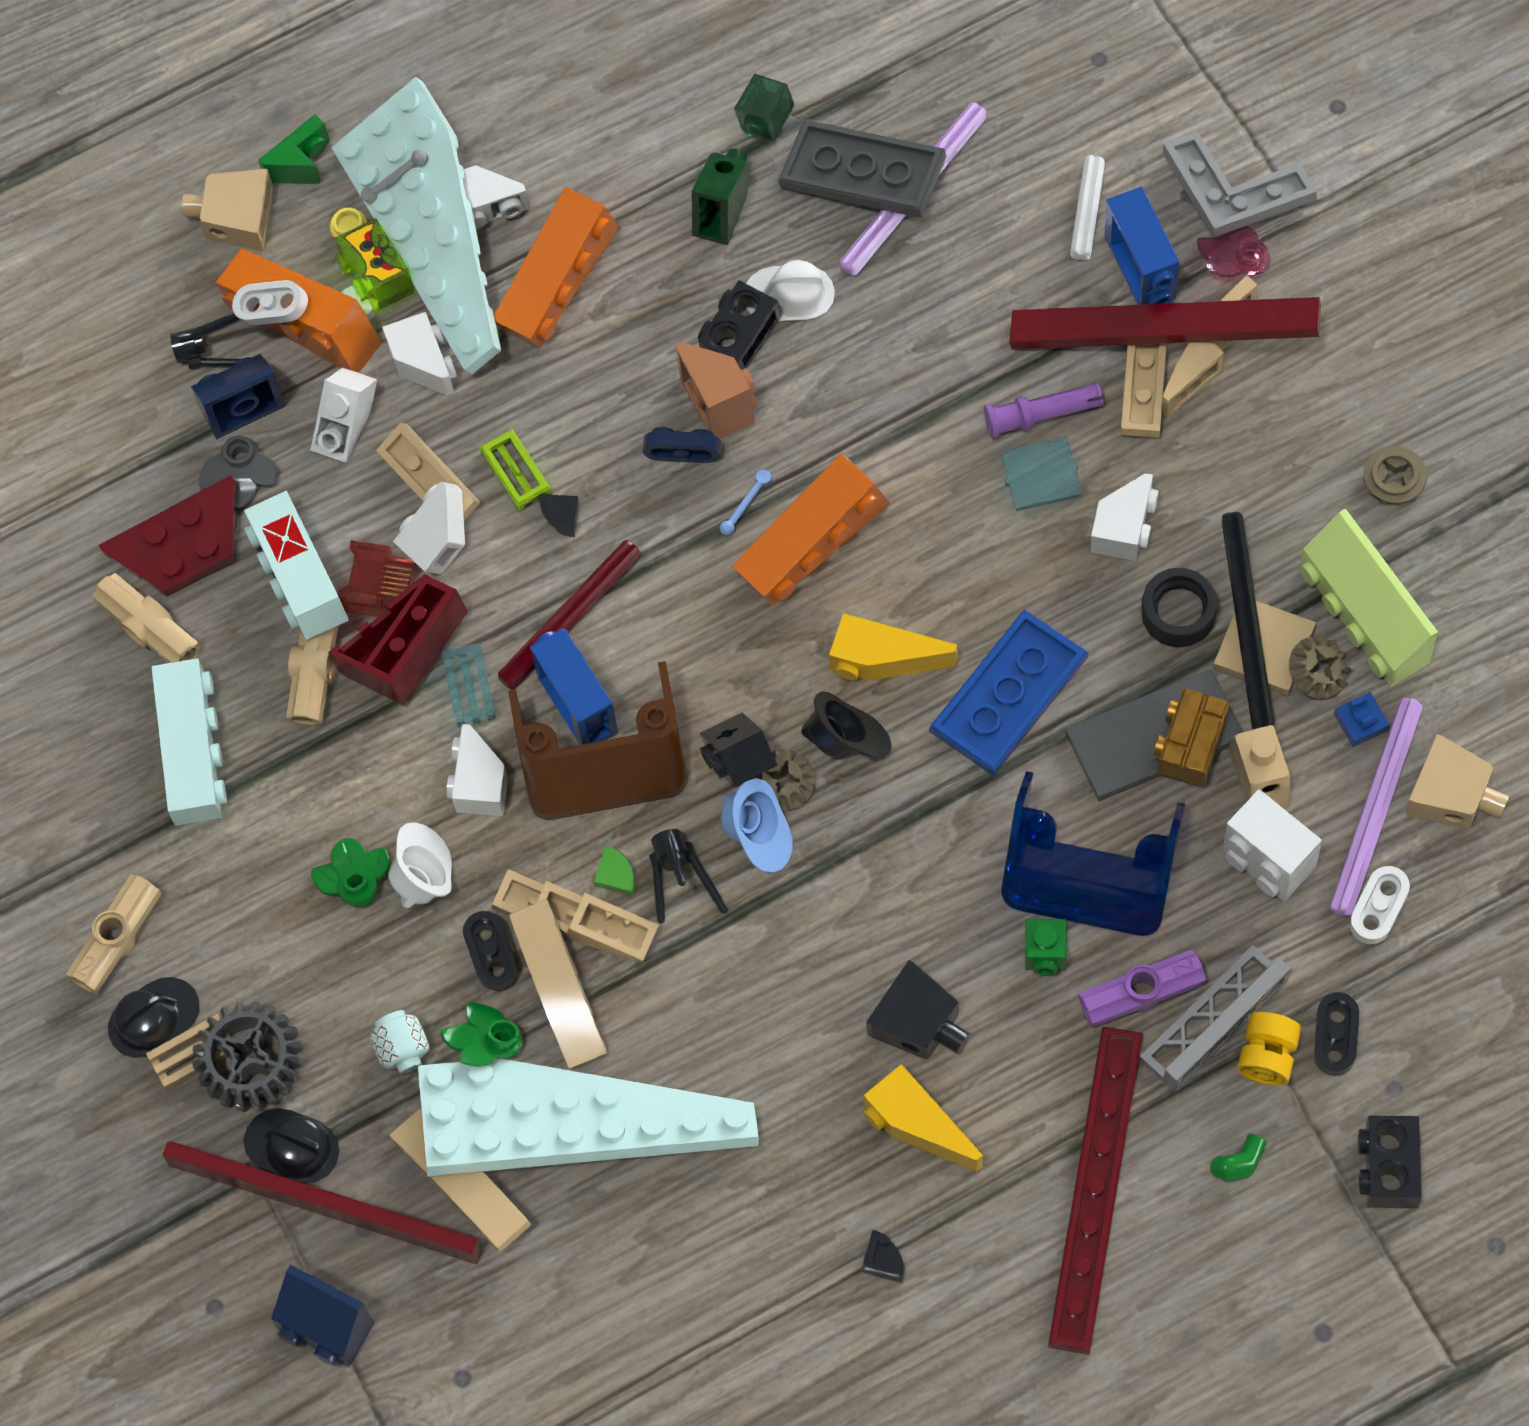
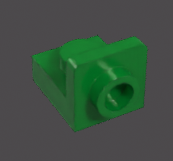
(1045, 945)

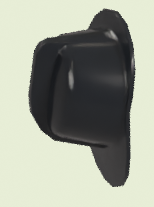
(842, 728)
(152, 1016)
(291, 1145)

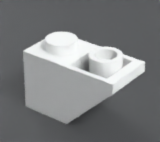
(493, 196)
(417, 354)
(342, 413)
(1121, 519)
(436, 530)
(479, 776)

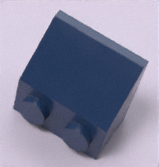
(238, 395)
(320, 1317)

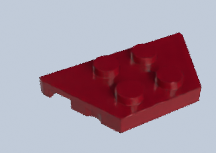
(181, 541)

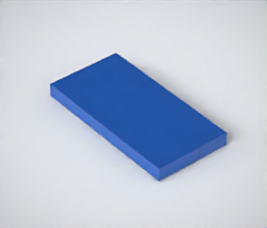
(1008, 692)

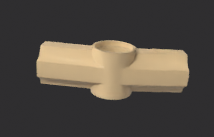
(310, 673)

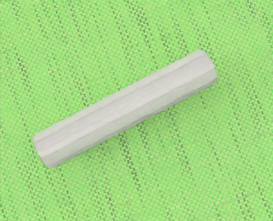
(1087, 208)

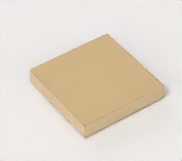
(1279, 636)

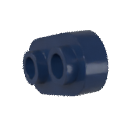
(679, 446)

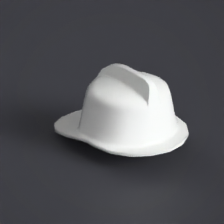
(798, 286)
(420, 865)

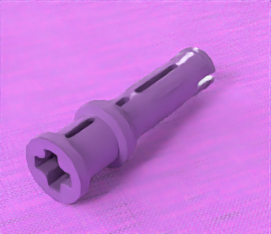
(1026, 412)

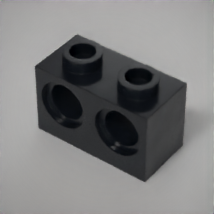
(748, 330)
(1399, 1162)

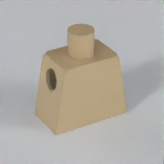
(233, 207)
(1260, 763)
(1454, 787)

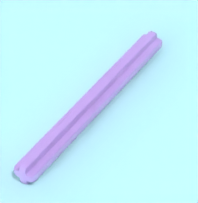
(887, 221)
(1376, 807)

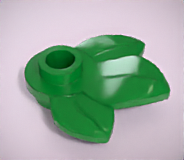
(349, 868)
(483, 1036)

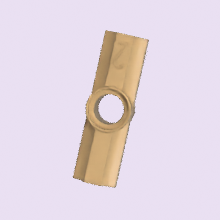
(145, 620)
(101, 955)

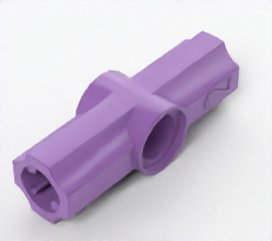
(1165, 977)

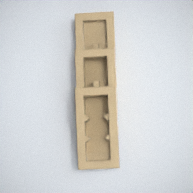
(1201, 360)
(580, 918)
(557, 983)
(469, 1193)

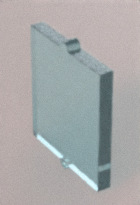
(1041, 474)

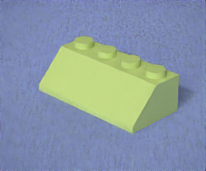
(1368, 600)

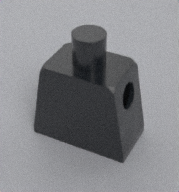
(917, 1015)

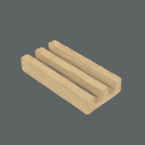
(172, 1046)

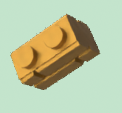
(1192, 737)

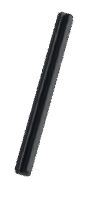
(1247, 620)

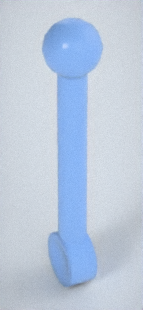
(763, 479)

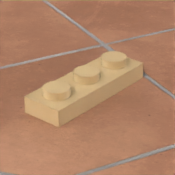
(1143, 390)
(420, 465)

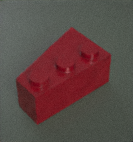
(403, 641)

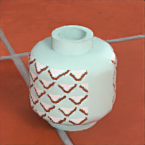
(399, 1042)

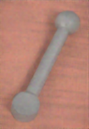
(370, 194)

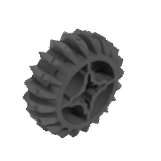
(259, 1026)

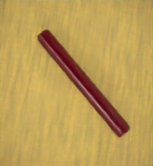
(572, 610)

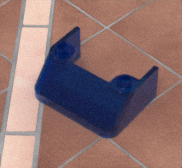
(1085, 882)

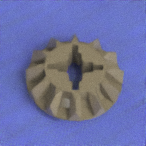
(1397, 460)
(1305, 656)
(795, 793)

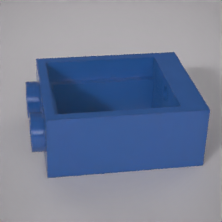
(1141, 248)
(573, 688)

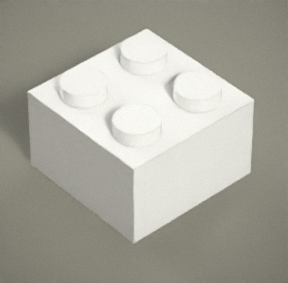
(1271, 846)

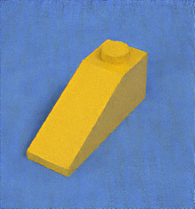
(881, 651)
(916, 1119)

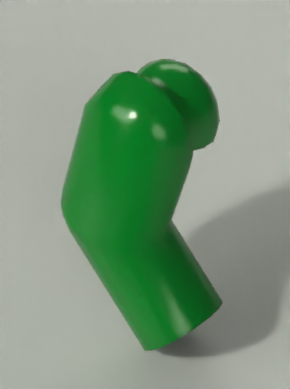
(1241, 1164)

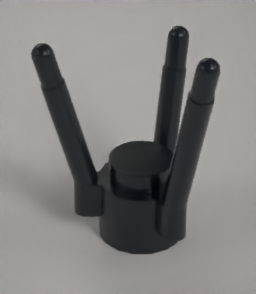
(191, 343)
(671, 853)

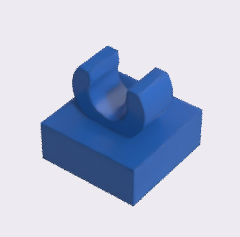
(1361, 719)

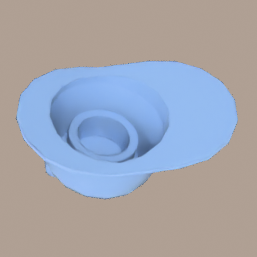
(758, 824)

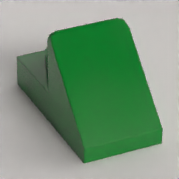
(290, 158)

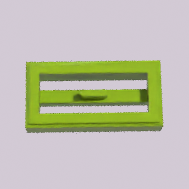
(531, 495)

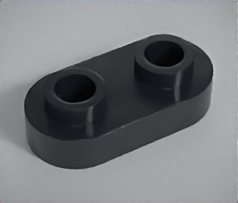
(490, 952)
(1336, 1035)

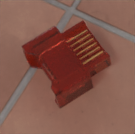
(375, 578)

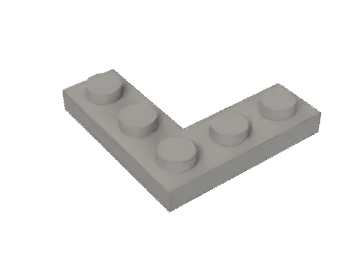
(1235, 207)

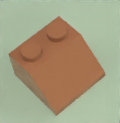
(717, 388)

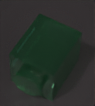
(764, 107)

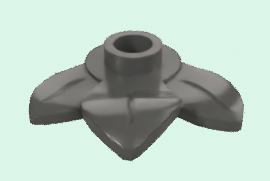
(247, 472)

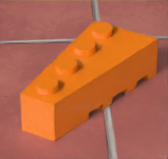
(555, 267)
(330, 325)
(810, 530)

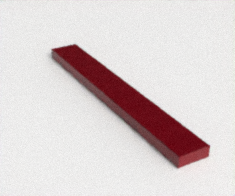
(1165, 323)
(1095, 1191)
(322, 1202)

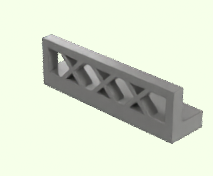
(1198, 1051)

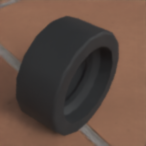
(1179, 579)

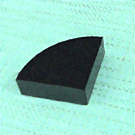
(560, 512)
(883, 1258)

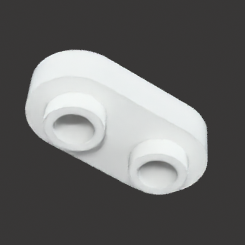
(273, 302)
(1379, 907)

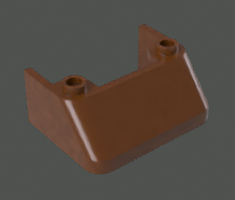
(606, 771)

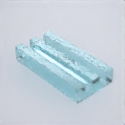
(474, 714)

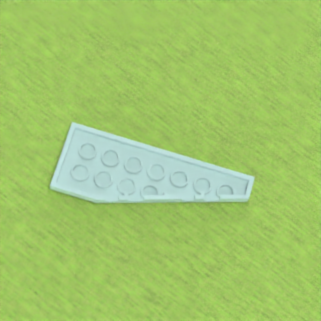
(426, 215)
(553, 1116)

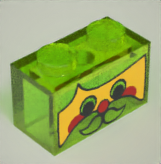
(374, 265)

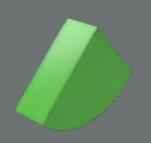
(614, 872)

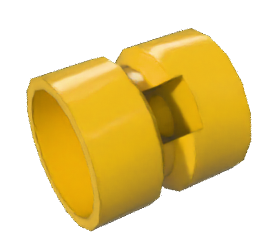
(1270, 1043)

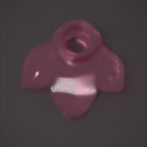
(1235, 253)

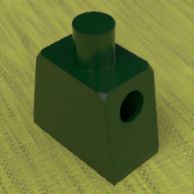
(724, 181)

